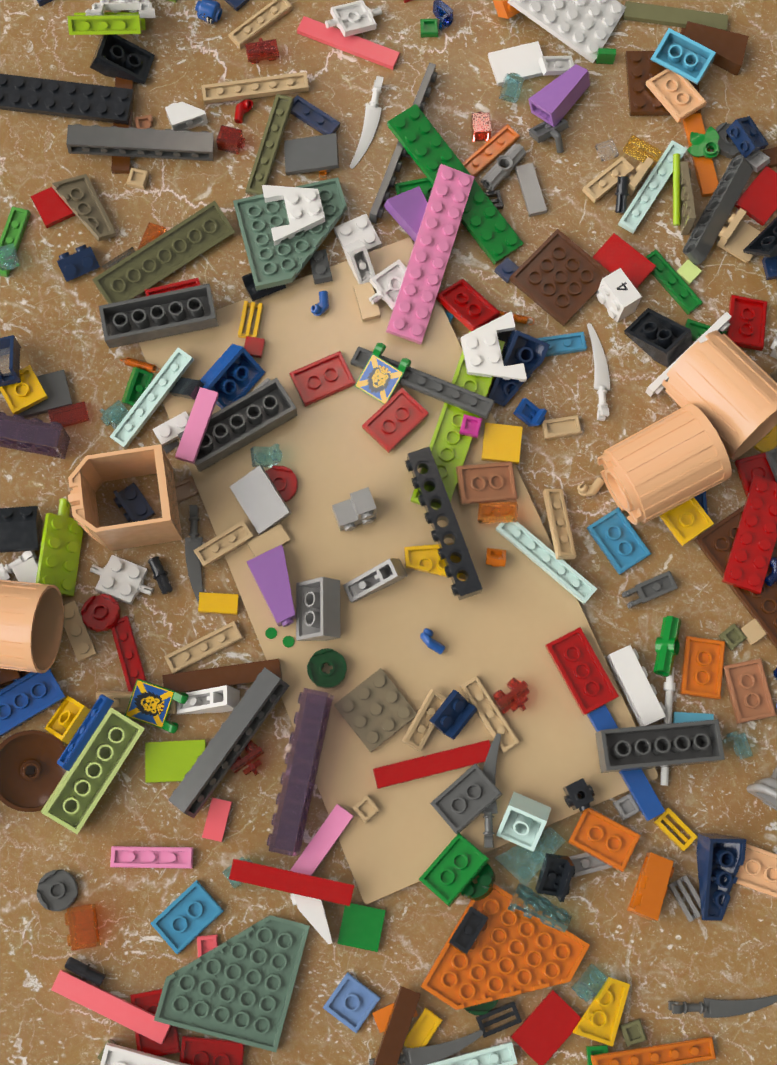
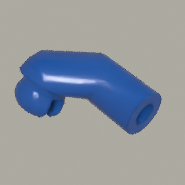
(322, 306)
(431, 643)

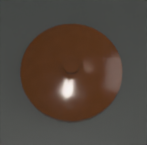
(29, 769)

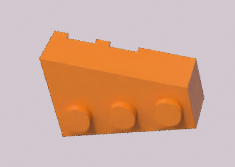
(651, 886)

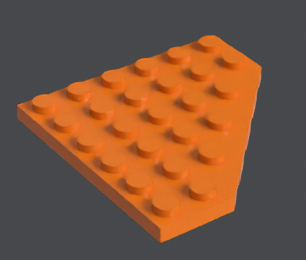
(505, 959)

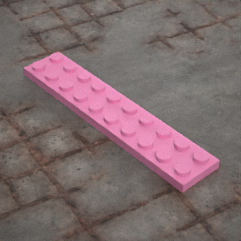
(430, 254)

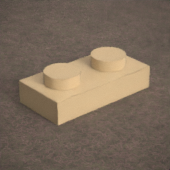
(642, 170)

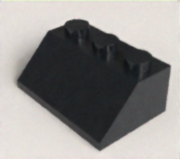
(20, 529)

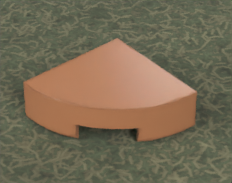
(144, 122)

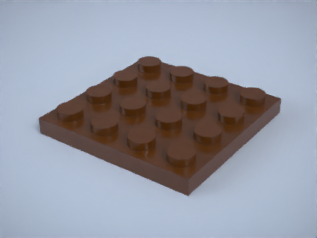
(641, 99)
(559, 277)

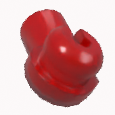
(241, 109)

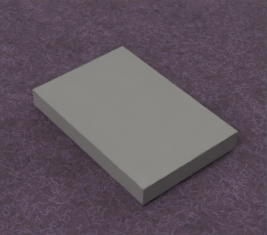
(260, 499)

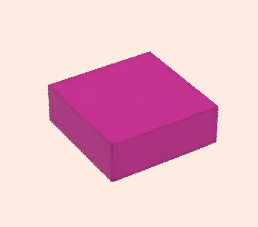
(470, 426)

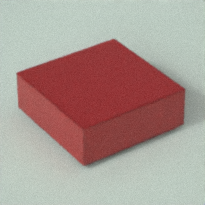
(254, 346)

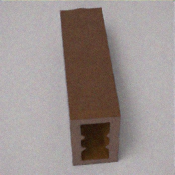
(728, 45)

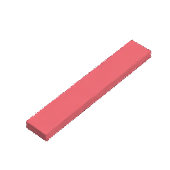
(350, 44)
(110, 1006)

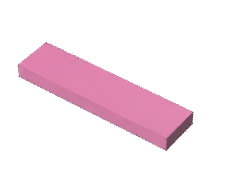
(196, 425)
(323, 841)
(151, 857)

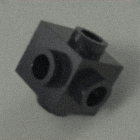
(584, 790)

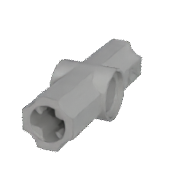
(498, 173)

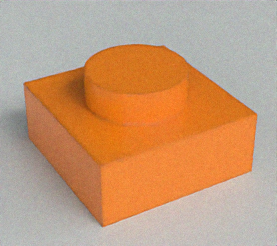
(495, 557)

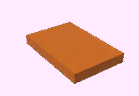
(702, 667)
(604, 839)

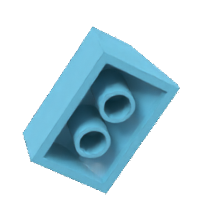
(683, 56)

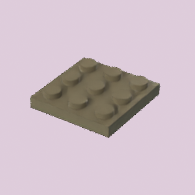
(375, 710)

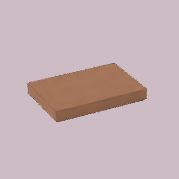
(486, 483)
(749, 691)

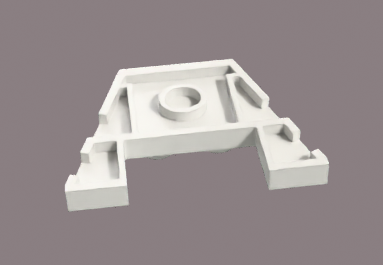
(143, 6)
(302, 208)
(483, 351)

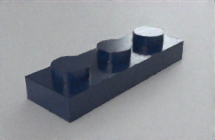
(314, 116)

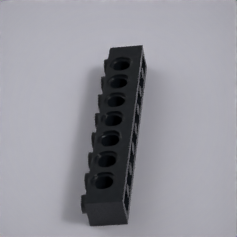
(424, 459)

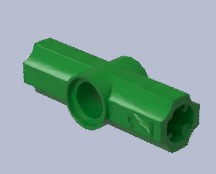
(667, 646)

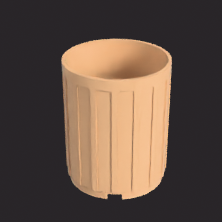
(727, 389)
(665, 464)
(30, 625)

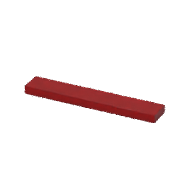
(431, 764)
(291, 882)

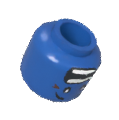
(209, 11)

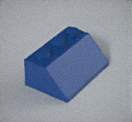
(232, 375)

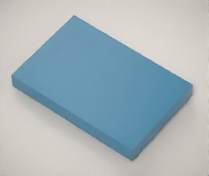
(618, 541)
(187, 917)

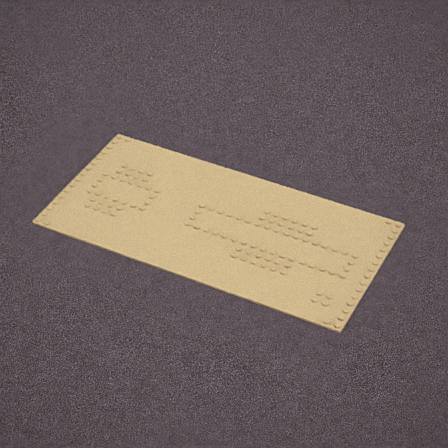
(484, 635)

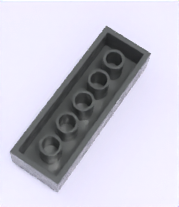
(158, 316)
(244, 422)
(659, 746)

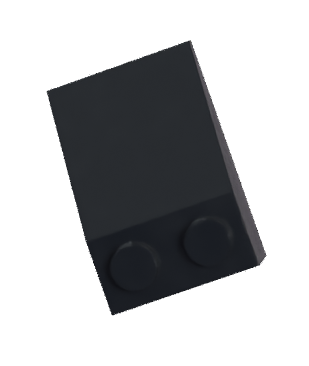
(121, 59)
(765, 243)
(659, 337)

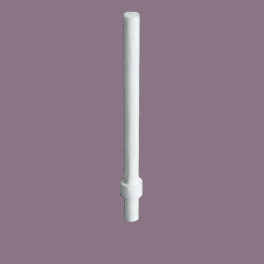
(669, 687)

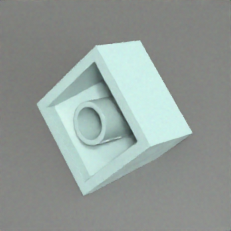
(523, 821)

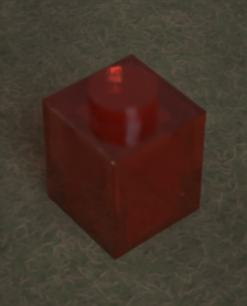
(481, 126)
(230, 139)

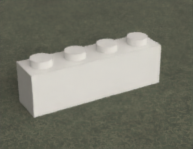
(635, 686)

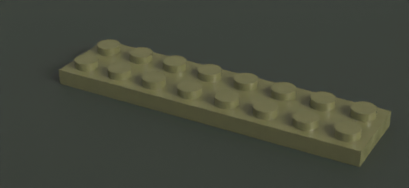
(164, 255)

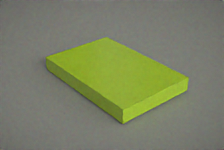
(171, 759)

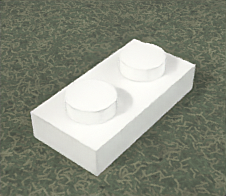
(555, 64)
(170, 429)

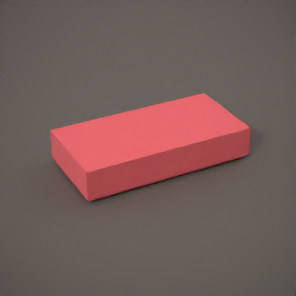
(217, 819)

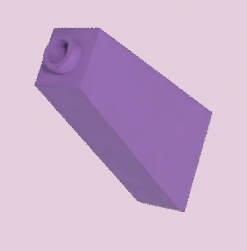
(560, 95)
(408, 210)
(273, 581)

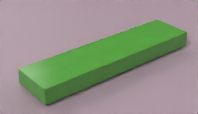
(14, 230)

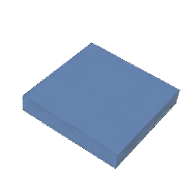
(351, 1002)

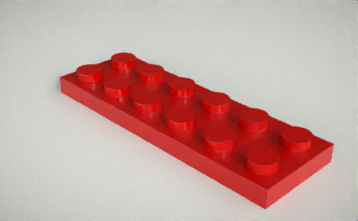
(754, 537)

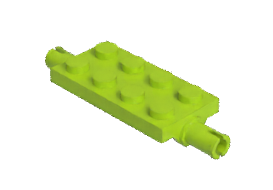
(60, 550)

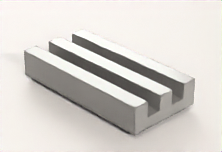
(694, 894)

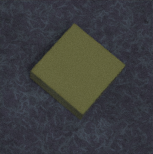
(732, 636)
(633, 1032)

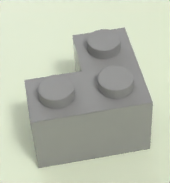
(356, 510)

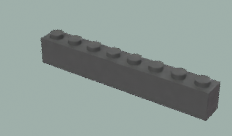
(140, 142)
(228, 743)

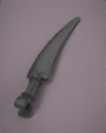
(192, 560)
(490, 771)
(721, 1008)
(434, 1053)

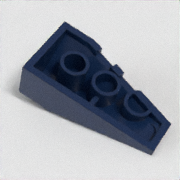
(518, 349)
(718, 865)

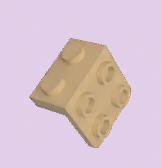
(737, 236)

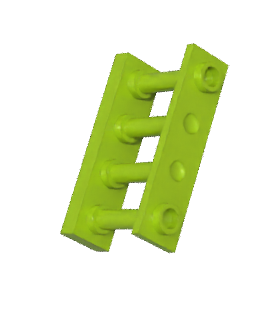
(106, 24)

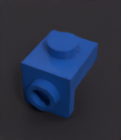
(530, 413)

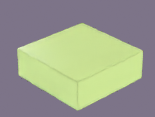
(688, 272)

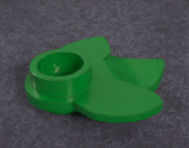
(702, 143)

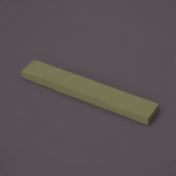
(672, 16)
(269, 144)

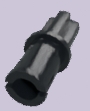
(622, 193)
(160, 575)
(84, 971)

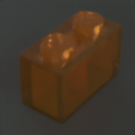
(82, 927)

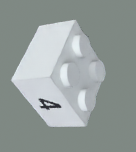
(618, 295)

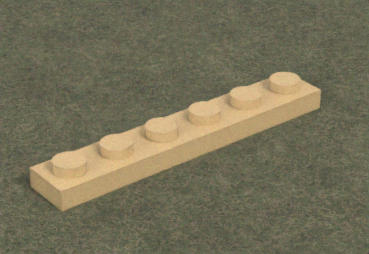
(255, 88)

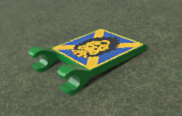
(380, 377)
(152, 703)

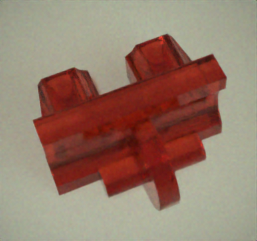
(262, 50)
(514, 699)
(253, 753)

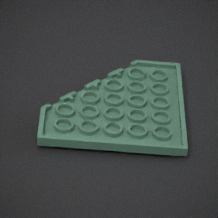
(283, 262)
(239, 986)

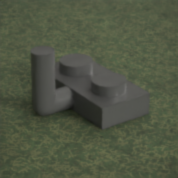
(544, 131)

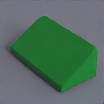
(137, 384)

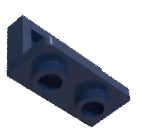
(77, 263)

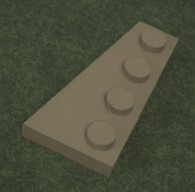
(85, 204)
(687, 208)

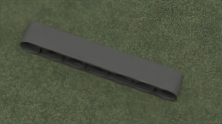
(718, 210)

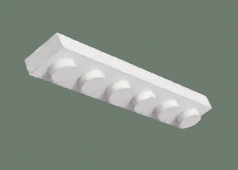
(720, 325)

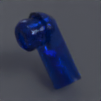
(772, 578)

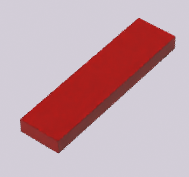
(128, 652)

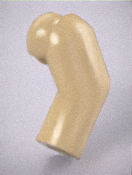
(590, 490)

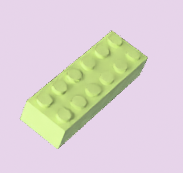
(92, 771)

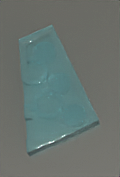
(525, 863)
(540, 907)

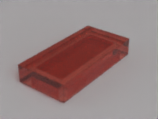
(69, 414)

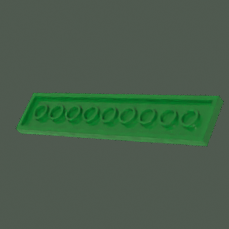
(480, 214)

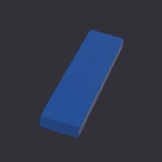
(85, 732)

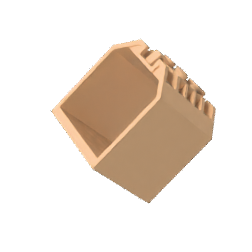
(120, 465)

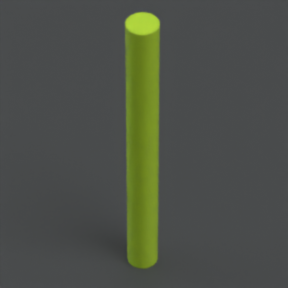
(676, 189)

